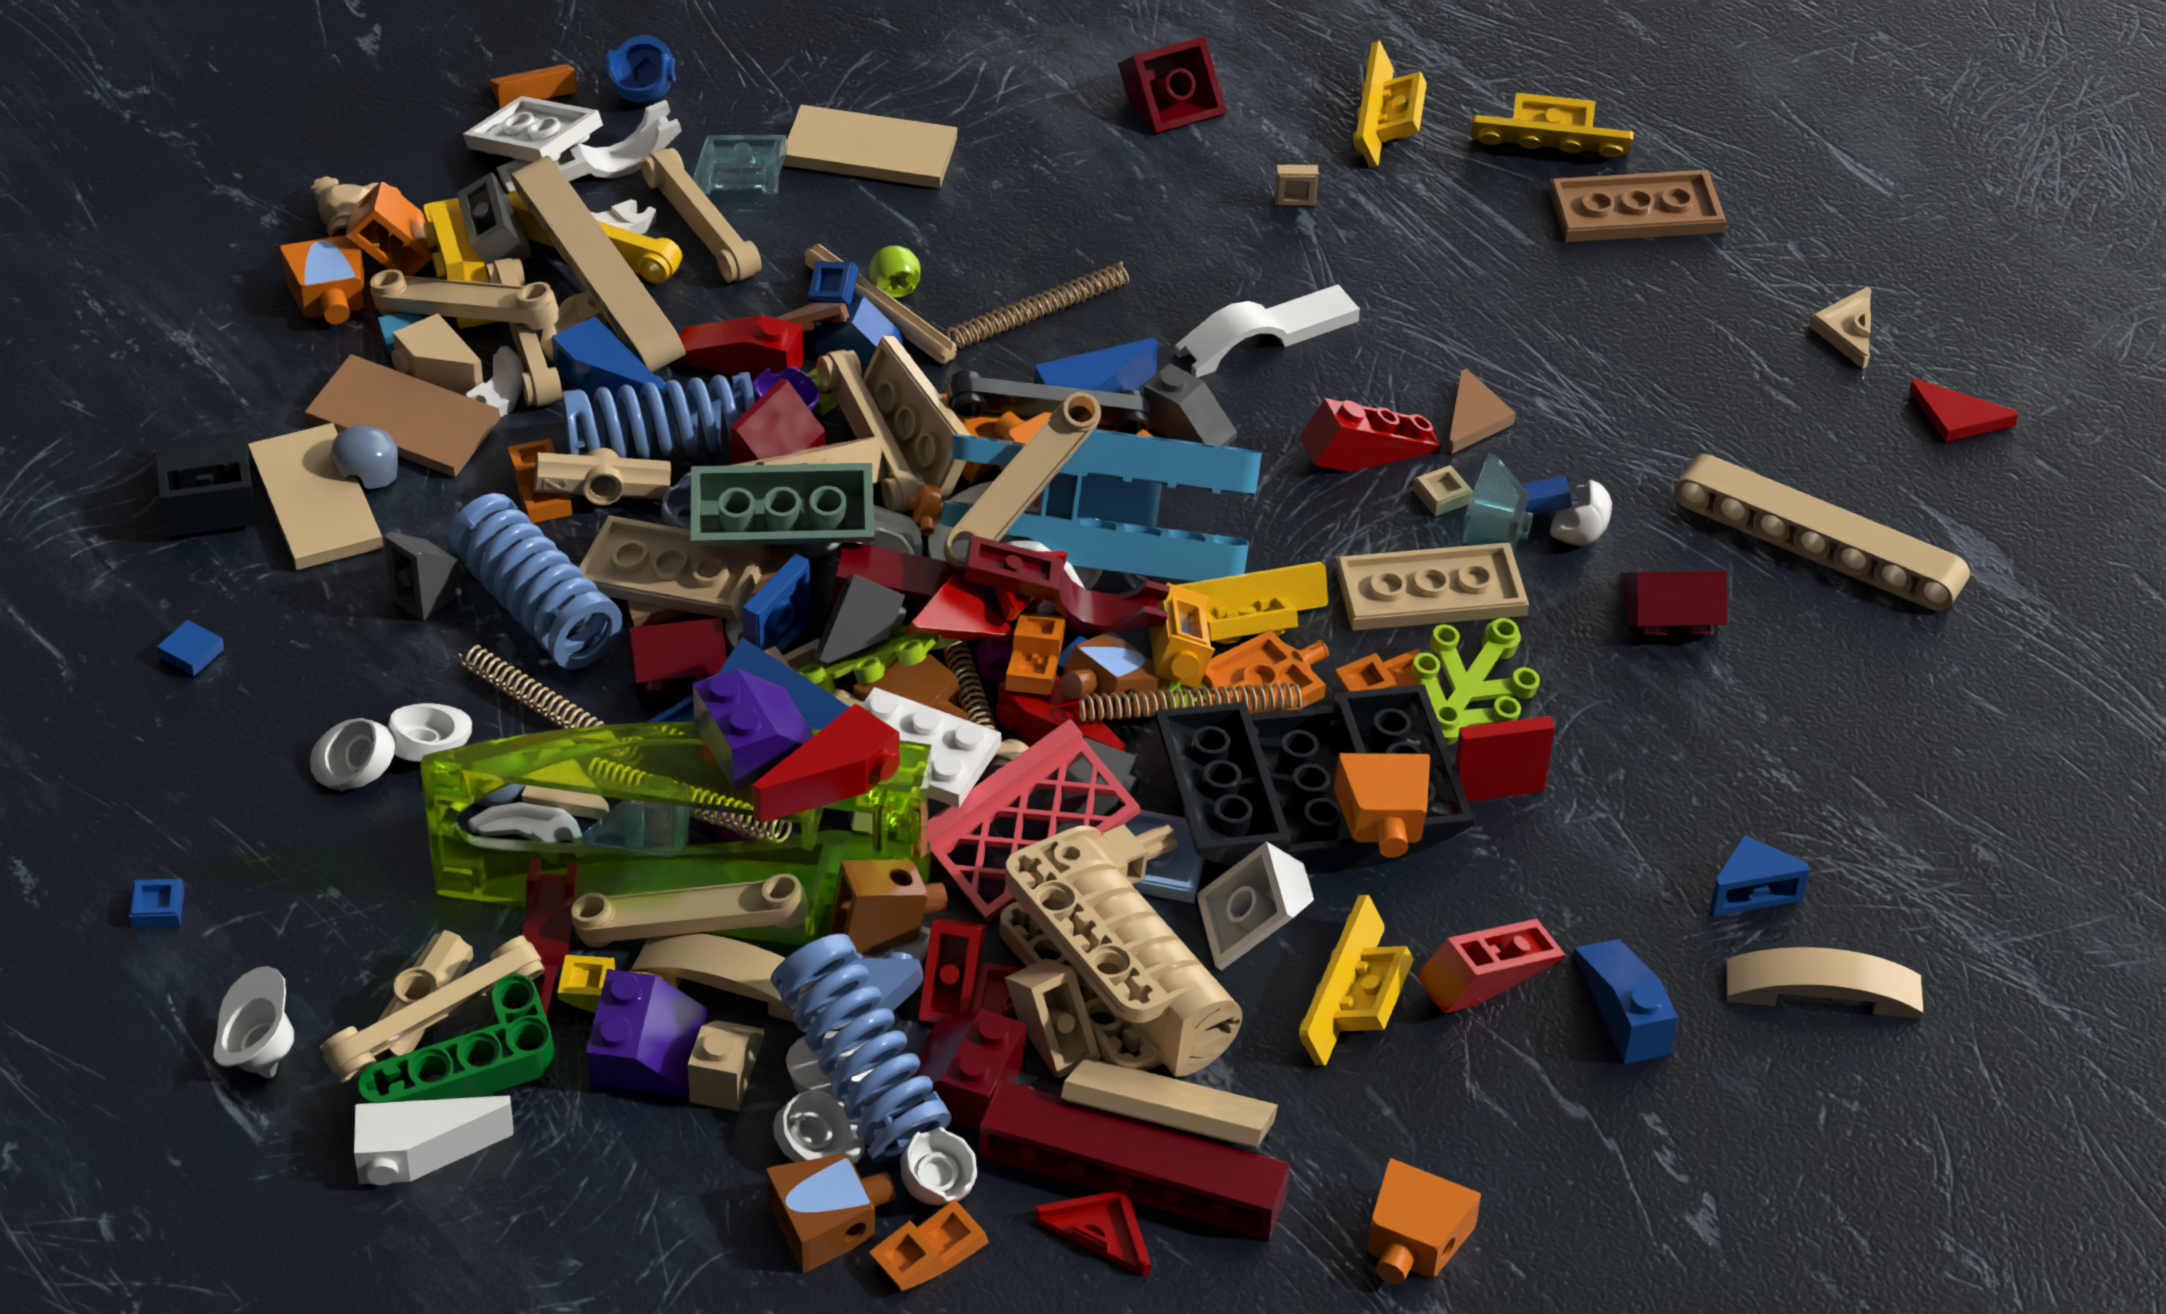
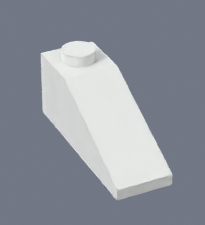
(421, 1136)

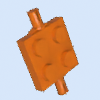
(1267, 661)

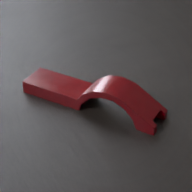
(1045, 578)
(549, 927)

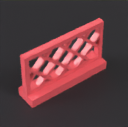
(1008, 787)

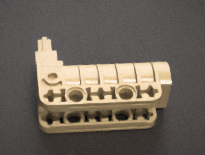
(1118, 947)

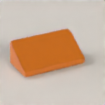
(535, 84)

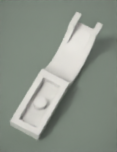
(613, 161)
(1288, 321)

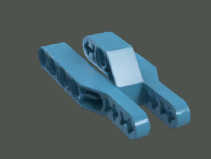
(1122, 481)

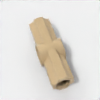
(581, 476)
(437, 966)

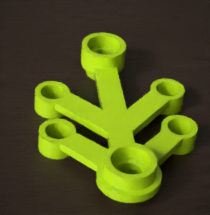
(1498, 642)
(875, 659)

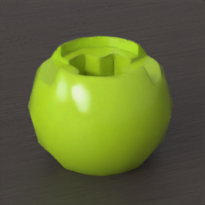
(895, 271)

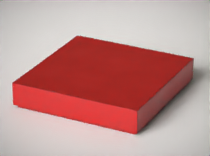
(1504, 757)

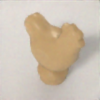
(337, 202)

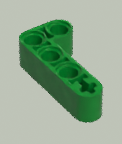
(456, 1056)

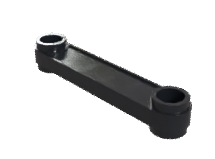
(977, 396)

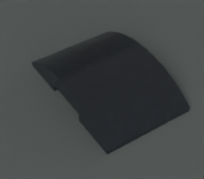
(1275, 772)

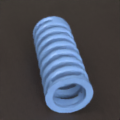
(663, 410)
(540, 575)
(852, 1007)

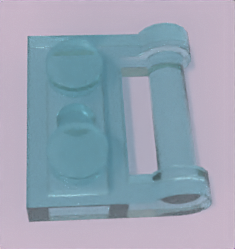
(741, 155)

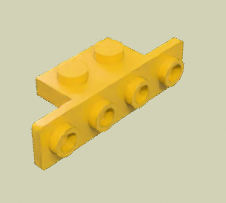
(1388, 105)
(1552, 123)
(453, 253)
(1261, 600)
(1357, 985)

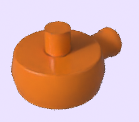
(926, 507)

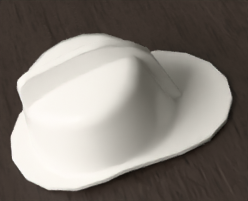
(253, 1023)

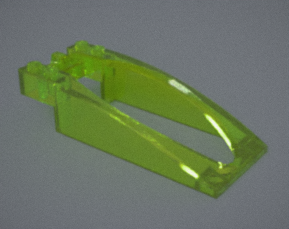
(668, 767)

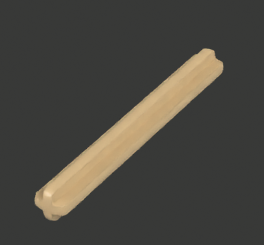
(906, 321)

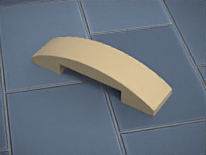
(716, 963)
(1824, 973)

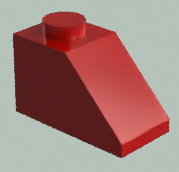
(951, 969)

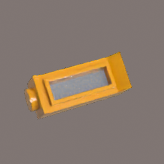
(1183, 644)

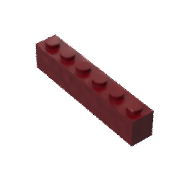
(921, 579)
(1148, 1160)

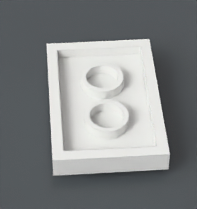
(533, 129)
(958, 746)

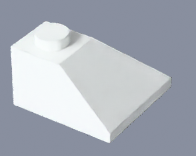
(1252, 902)

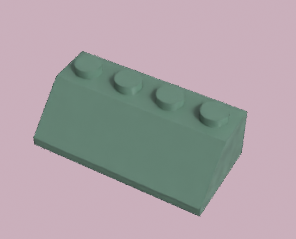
(782, 504)

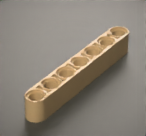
(597, 264)
(1822, 532)

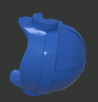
(640, 69)

